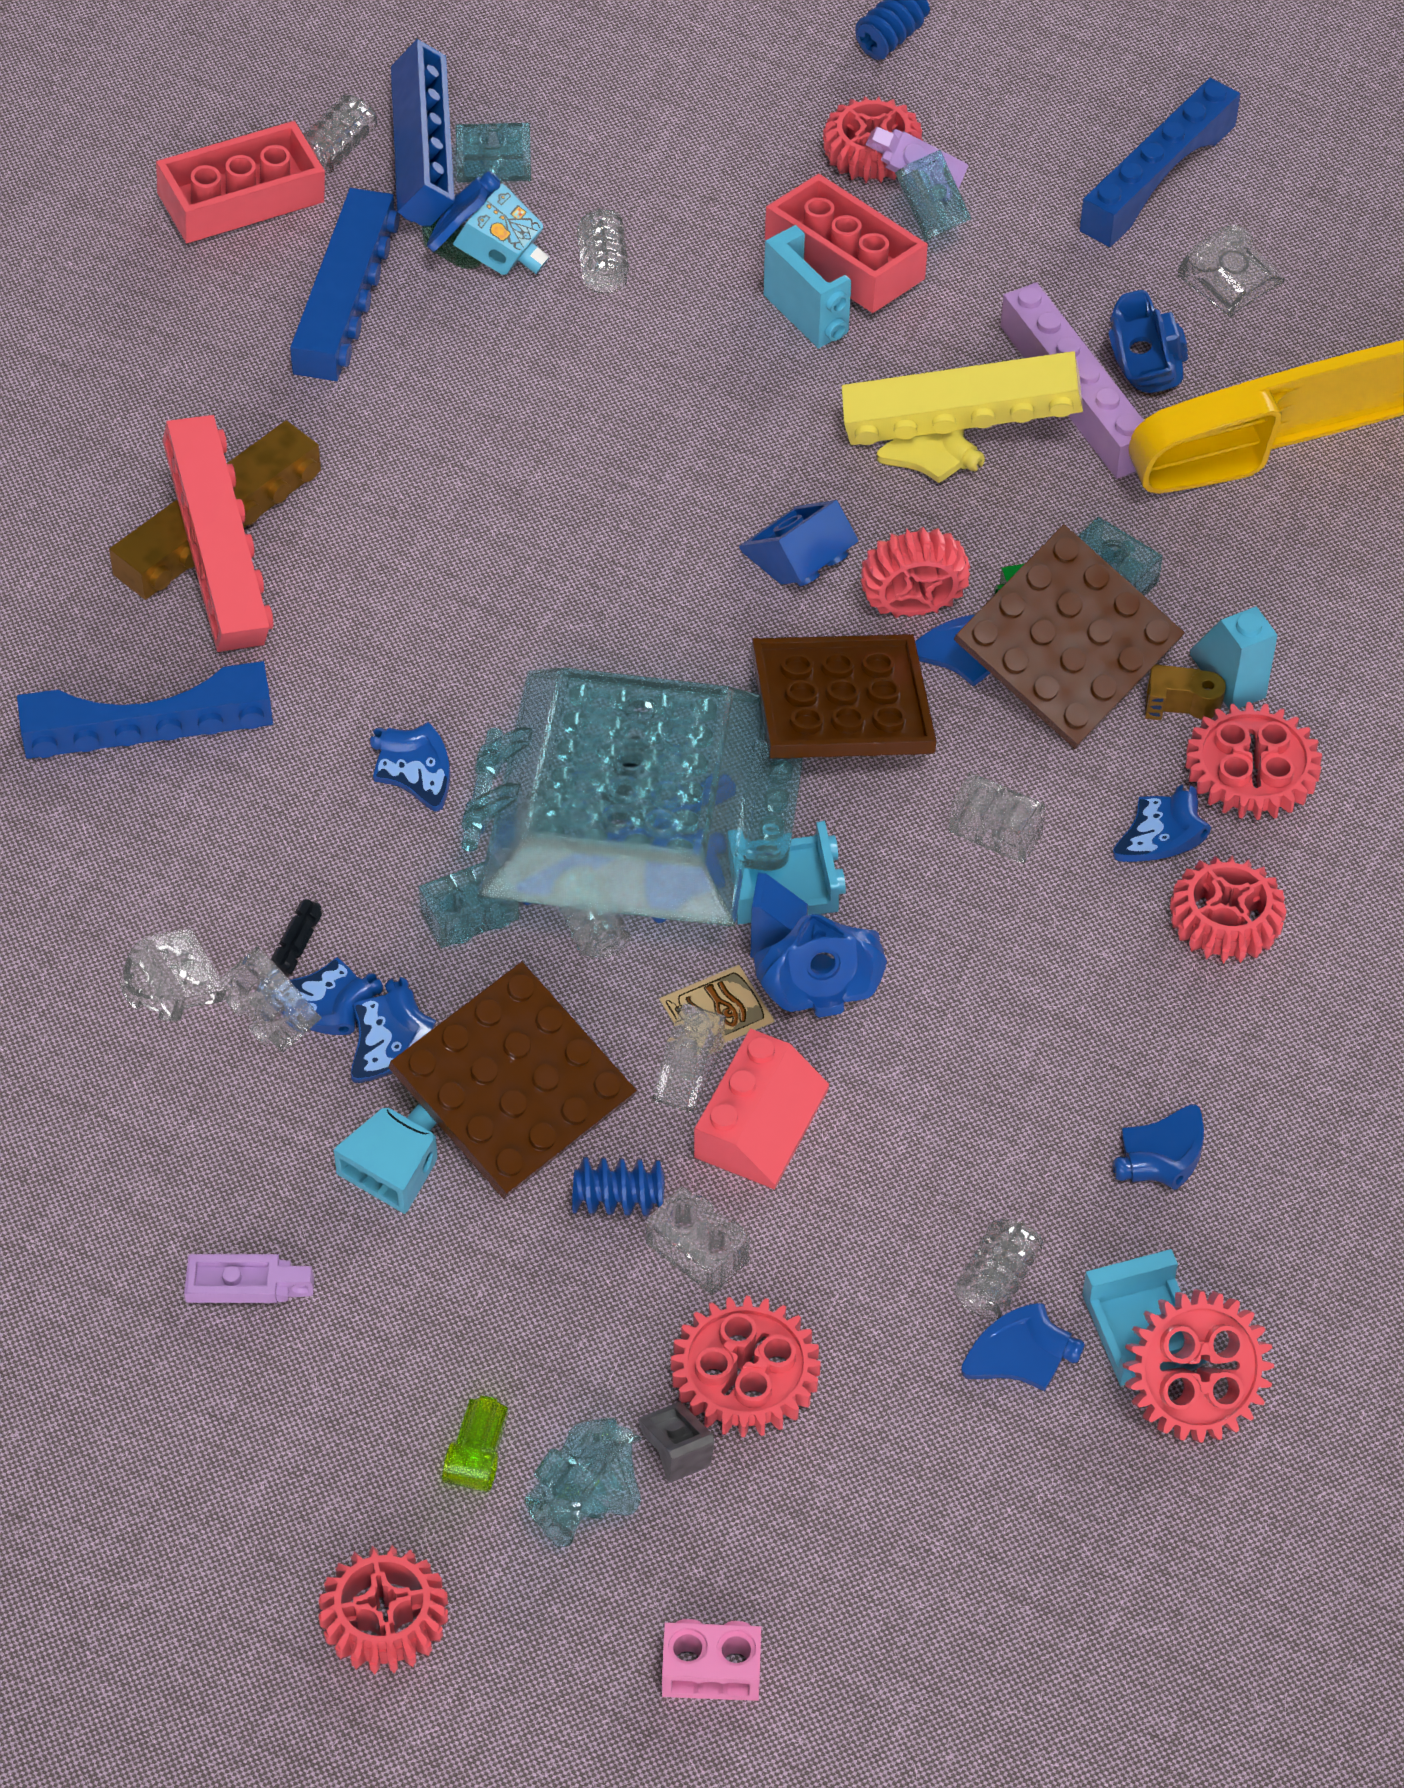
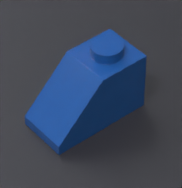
(773, 913)

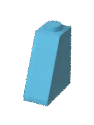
(1241, 653)

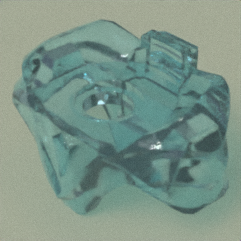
(585, 1479)

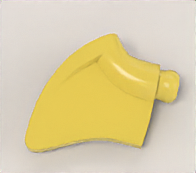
(932, 454)

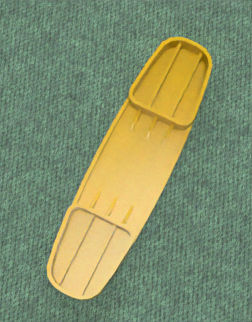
(1235, 428)

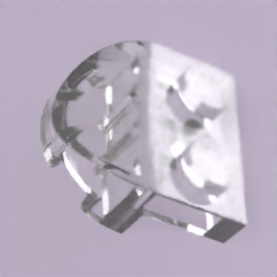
(170, 974)

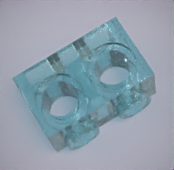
(470, 913)

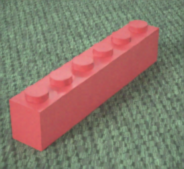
(216, 533)

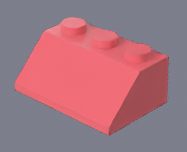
(759, 1110)

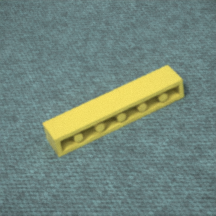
(962, 398)

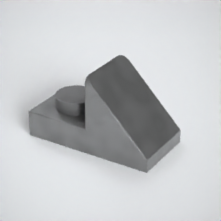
(680, 1439)

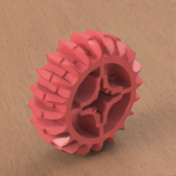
(850, 128)
(915, 573)
(1224, 921)
(418, 1599)

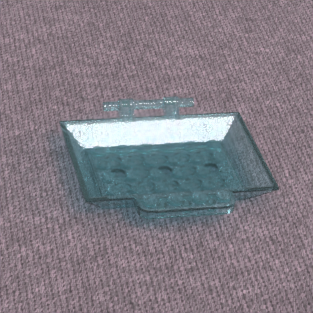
(693, 805)

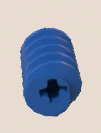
(889, 25)
(618, 1186)

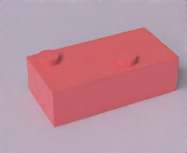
(240, 181)
(851, 241)

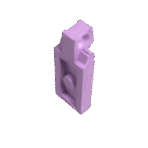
(902, 148)
(245, 1279)

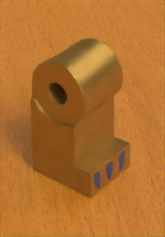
(1183, 692)

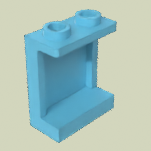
(801, 294)
(807, 874)
(1120, 1296)

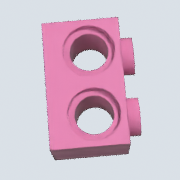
(711, 1673)

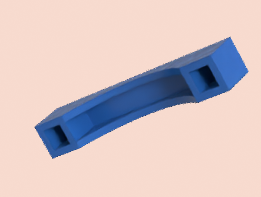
(1122, 194)
(65, 724)

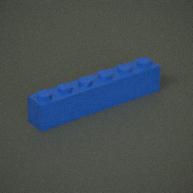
(422, 134)
(344, 285)

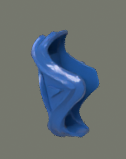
(1135, 321)
(804, 979)

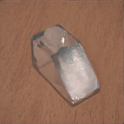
(689, 1057)

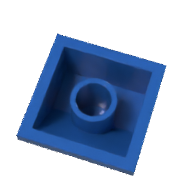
(802, 542)

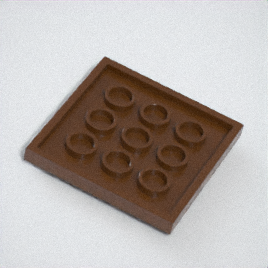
(1069, 636)
(842, 696)
(512, 1079)

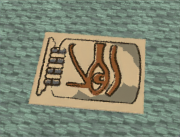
(726, 994)

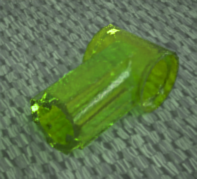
(474, 1456)

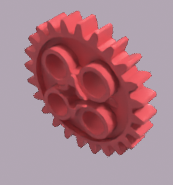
(1282, 754)
(781, 1383)
(1197, 1407)

